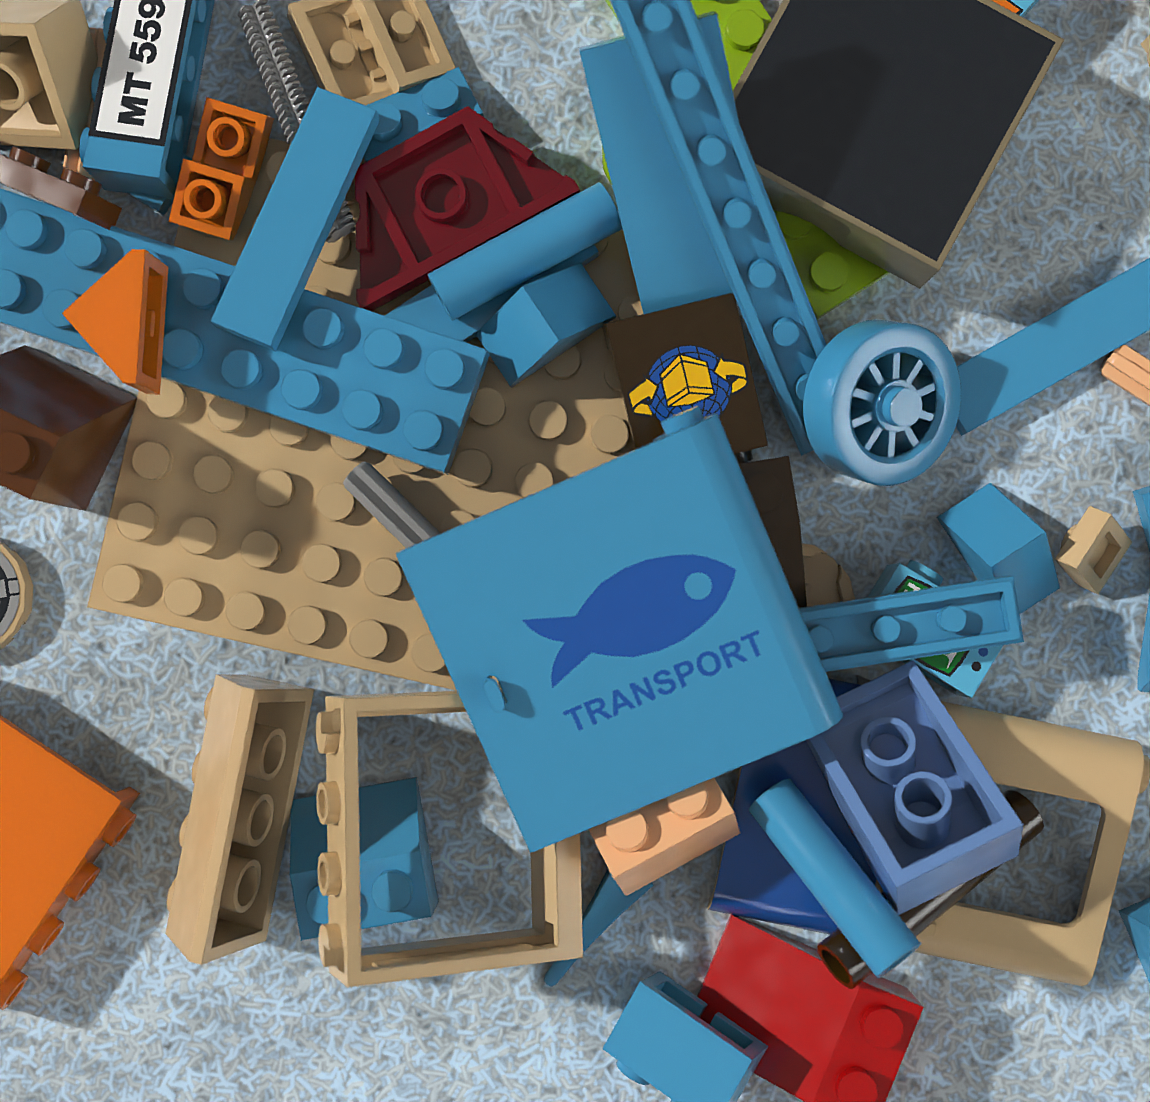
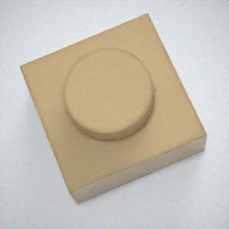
(1093, 549)

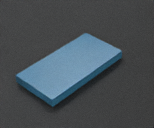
(656, 210)

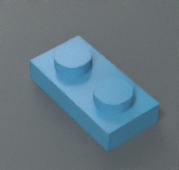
(418, 109)

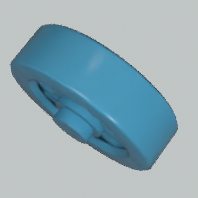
(870, 392)

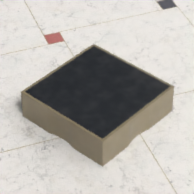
(888, 117)

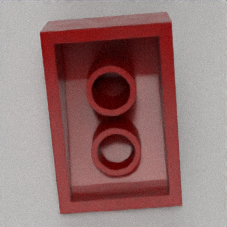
(818, 1033)

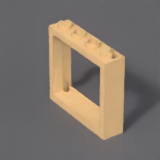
(554, 870)

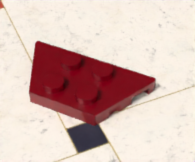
(442, 199)

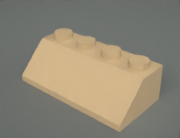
(237, 816)

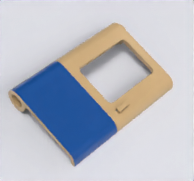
(1017, 753)

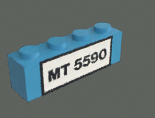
(145, 94)

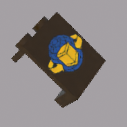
(686, 361)

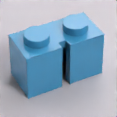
(677, 1052)

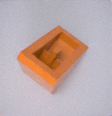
(126, 319)

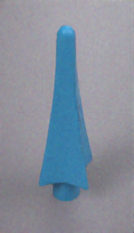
(601, 912)

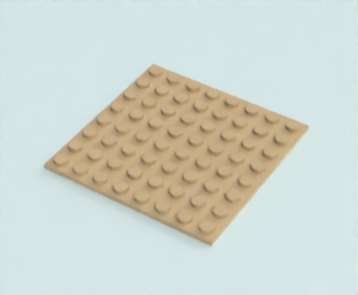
(246, 517)

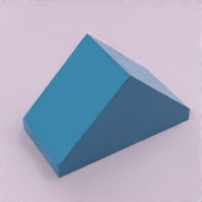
(544, 322)
(1002, 542)

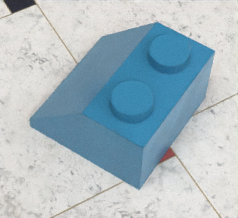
(394, 858)

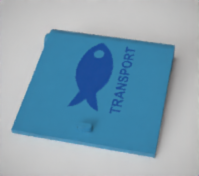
(627, 630)

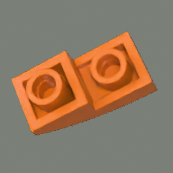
(223, 169)

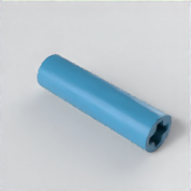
(526, 250)
(834, 878)

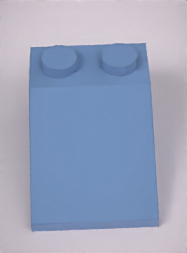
(913, 790)

